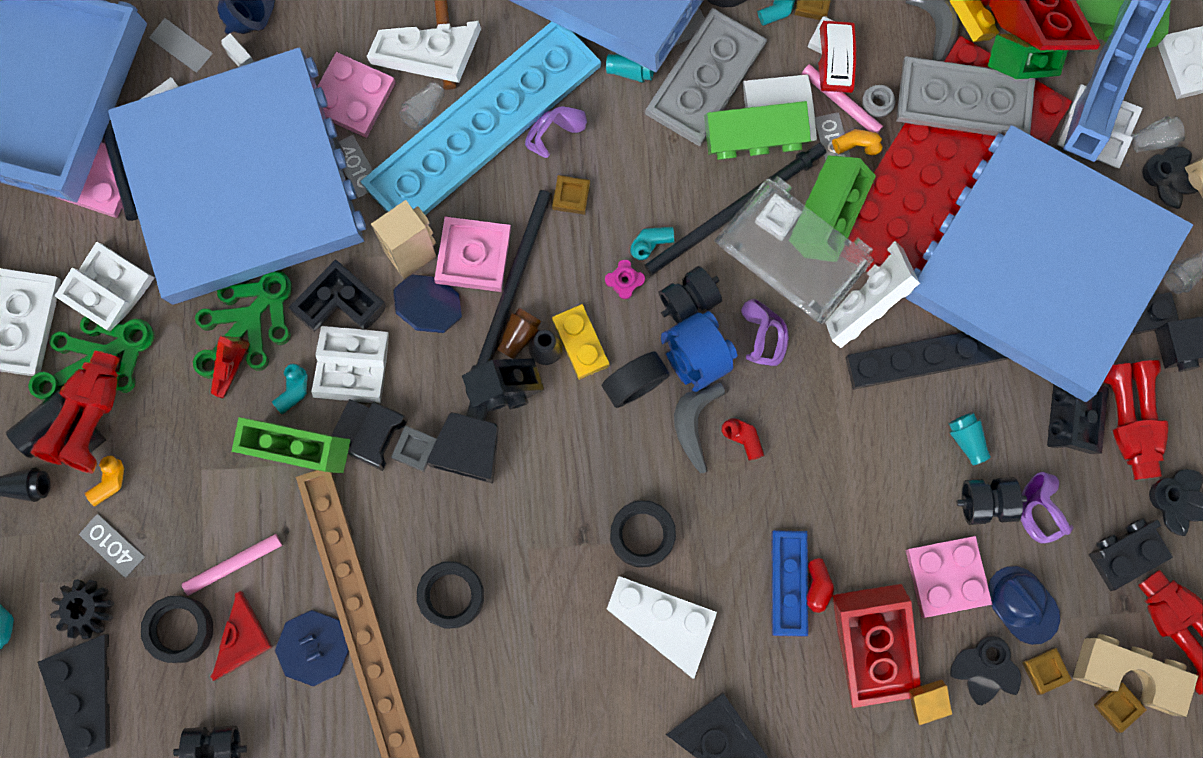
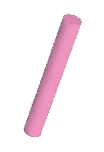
(845, 103)
(231, 564)

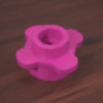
(615, 281)

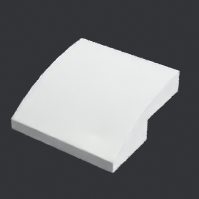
(781, 91)
(1120, 139)
(104, 287)
(350, 364)

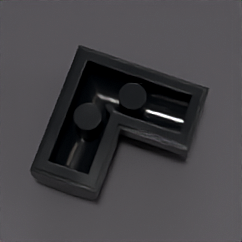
(337, 289)
(37, 423)

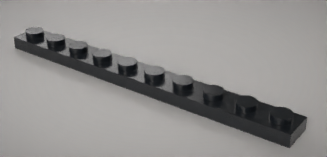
(962, 351)

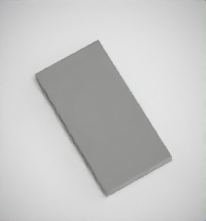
(705, 75)
(963, 97)

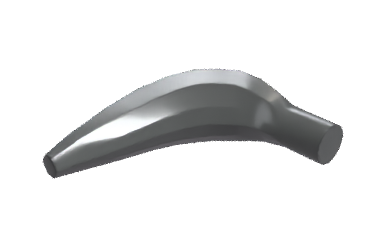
(946, 25)
(686, 422)

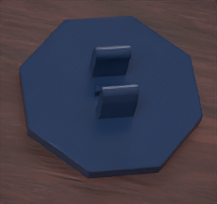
(427, 304)
(312, 648)

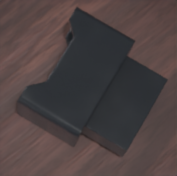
(369, 431)

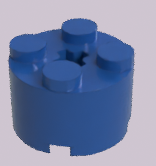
(699, 350)

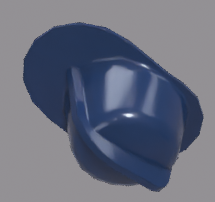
(244, 15)
(1024, 605)

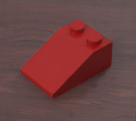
(1046, 23)
(877, 644)

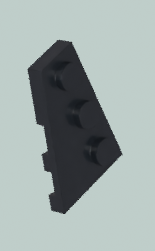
(78, 695)
(716, 733)

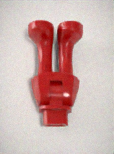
(86, 389)
(1143, 439)
(1174, 610)

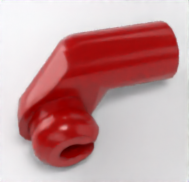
(744, 434)
(821, 587)

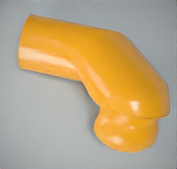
(857, 137)
(111, 480)

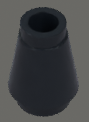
(548, 354)
(25, 485)

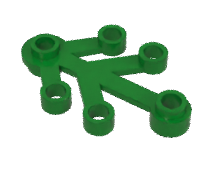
(248, 319)
(123, 343)

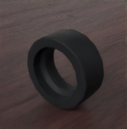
(635, 379)
(652, 509)
(431, 576)
(151, 620)

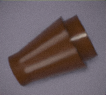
(518, 333)

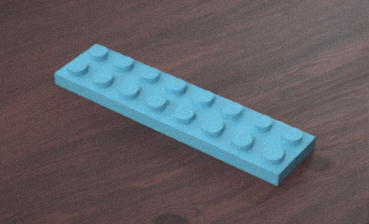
(483, 121)

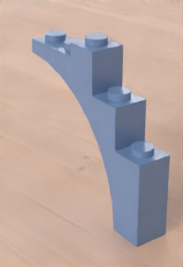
(1112, 74)

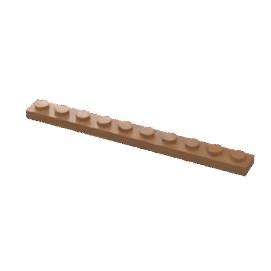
(357, 616)

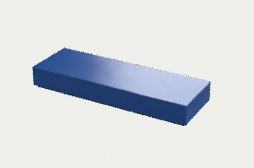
(789, 583)

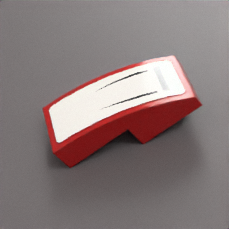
(838, 57)

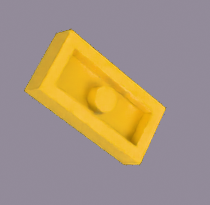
(976, 19)
(580, 342)

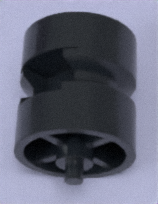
(696, 292)
(998, 499)
(220, 743)

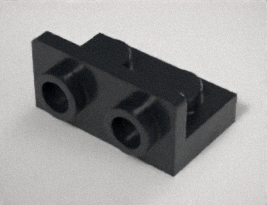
(1077, 422)
(1130, 555)

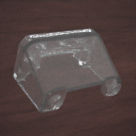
(795, 250)

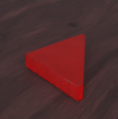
(228, 359)
(241, 639)

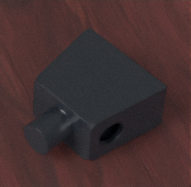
(467, 445)

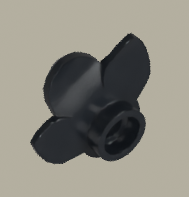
(1169, 175)
(1183, 502)
(987, 676)

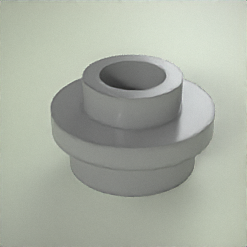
(878, 92)

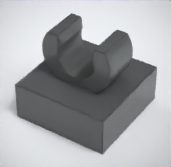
(413, 448)

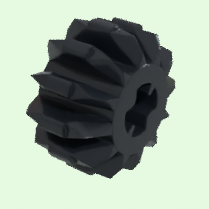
(75, 621)

